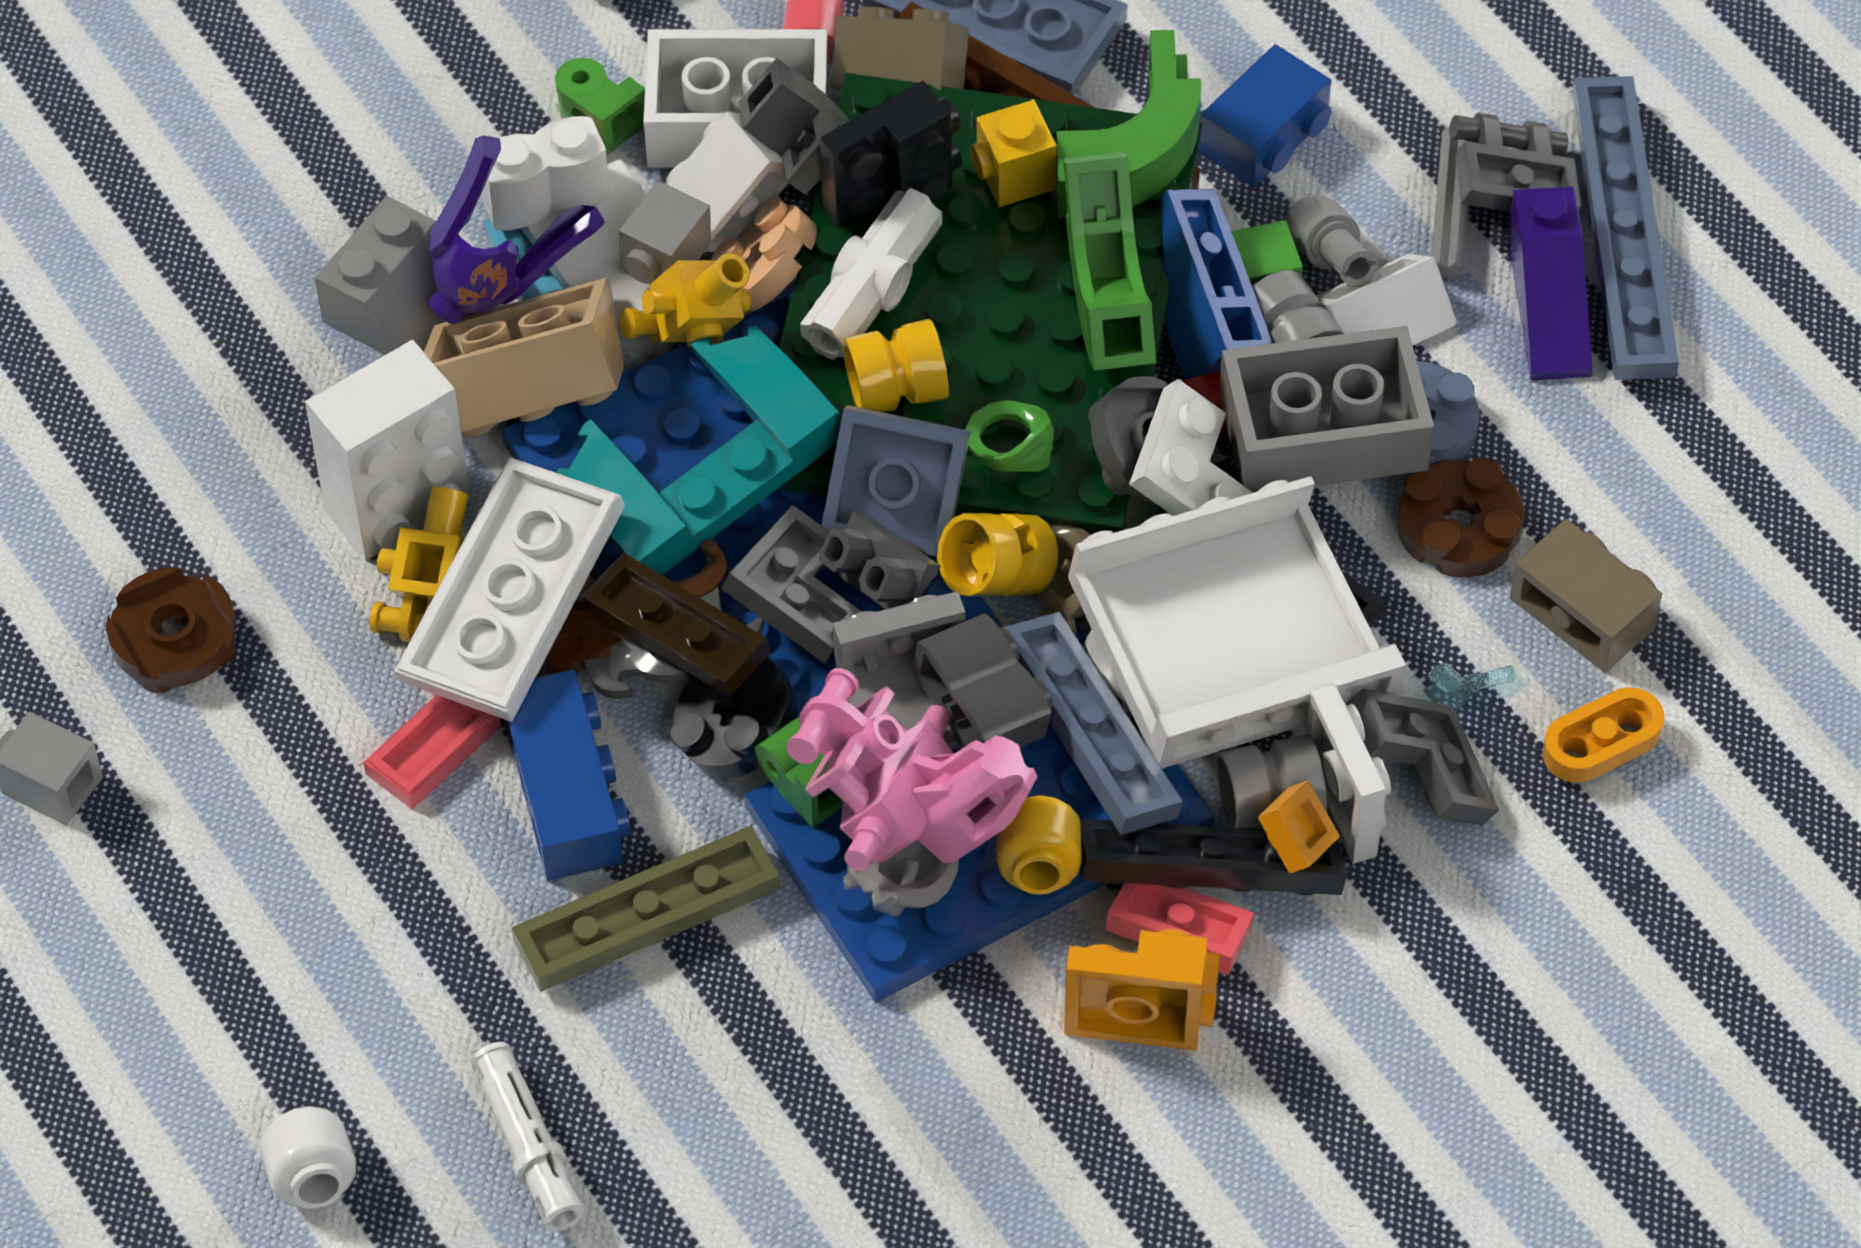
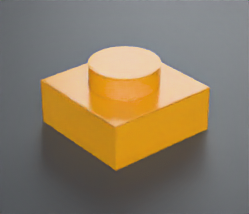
(1298, 826)

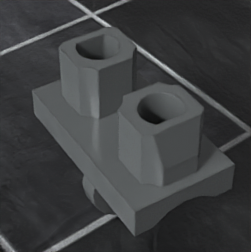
(878, 561)

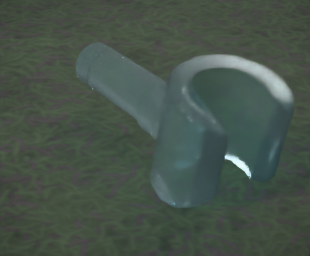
(1454, 690)

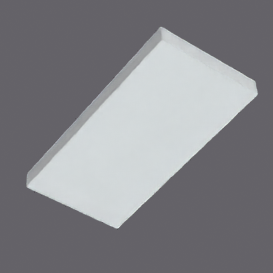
(509, 589)

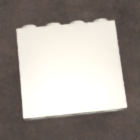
(1227, 621)

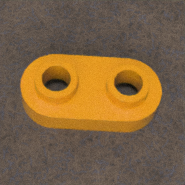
(1598, 736)

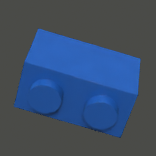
(1265, 116)

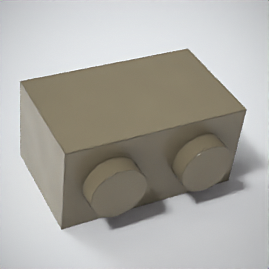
(900, 49)
(1586, 595)

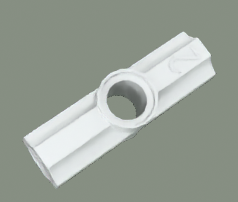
(871, 272)

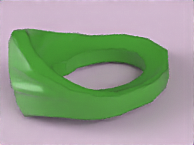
(1031, 454)

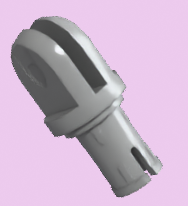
(1330, 239)

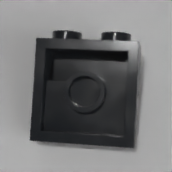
(889, 151)

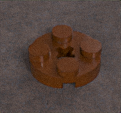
(1465, 486)
(176, 659)

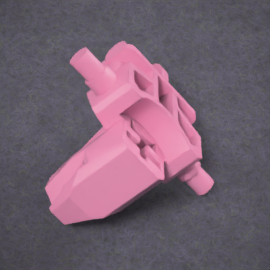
(906, 781)

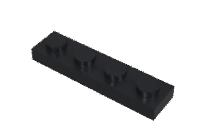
(1201, 858)

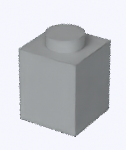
(662, 231)
(48, 768)

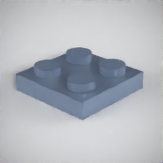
(896, 473)

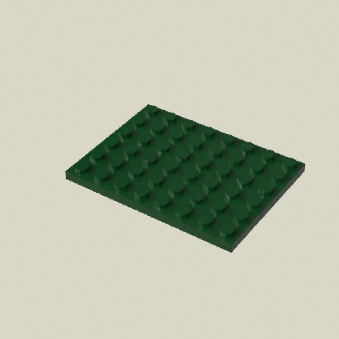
(1003, 316)

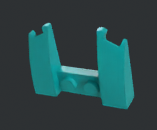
(788, 433)

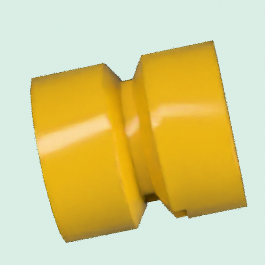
(905, 366)
(997, 554)

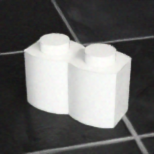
(546, 173)

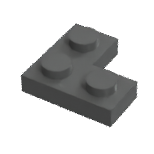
(783, 588)
(1436, 744)

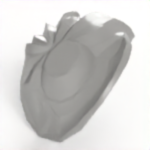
(904, 880)

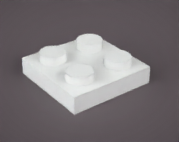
(1352, 778)

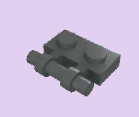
(1491, 171)

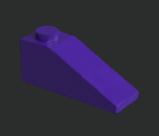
(1550, 282)

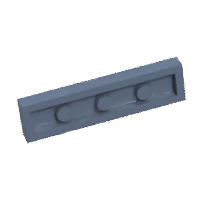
(1096, 727)

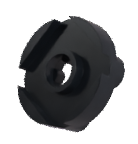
(726, 749)

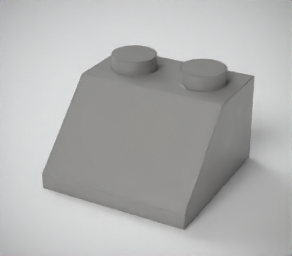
(382, 280)

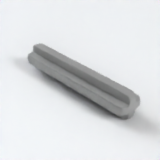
(1450, 214)

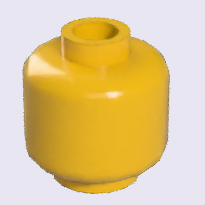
(1041, 846)

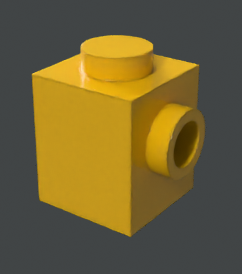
(1015, 153)

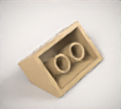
(530, 356)

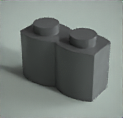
(981, 683)

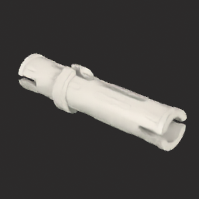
(537, 1157)

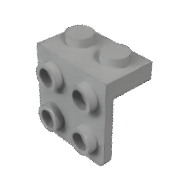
(882, 650)

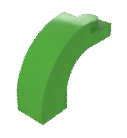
(1156, 138)
(1105, 262)

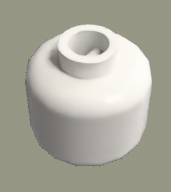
(307, 1157)

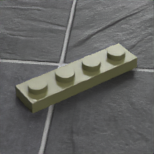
(646, 908)

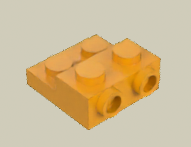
(1145, 995)

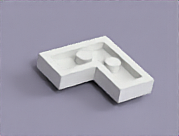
(1177, 453)

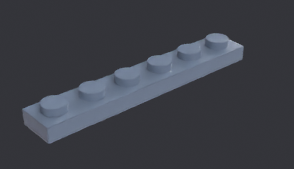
(1624, 228)

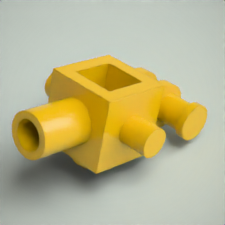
(692, 302)
(420, 563)

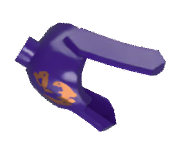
(482, 279)

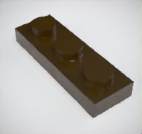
(676, 624)

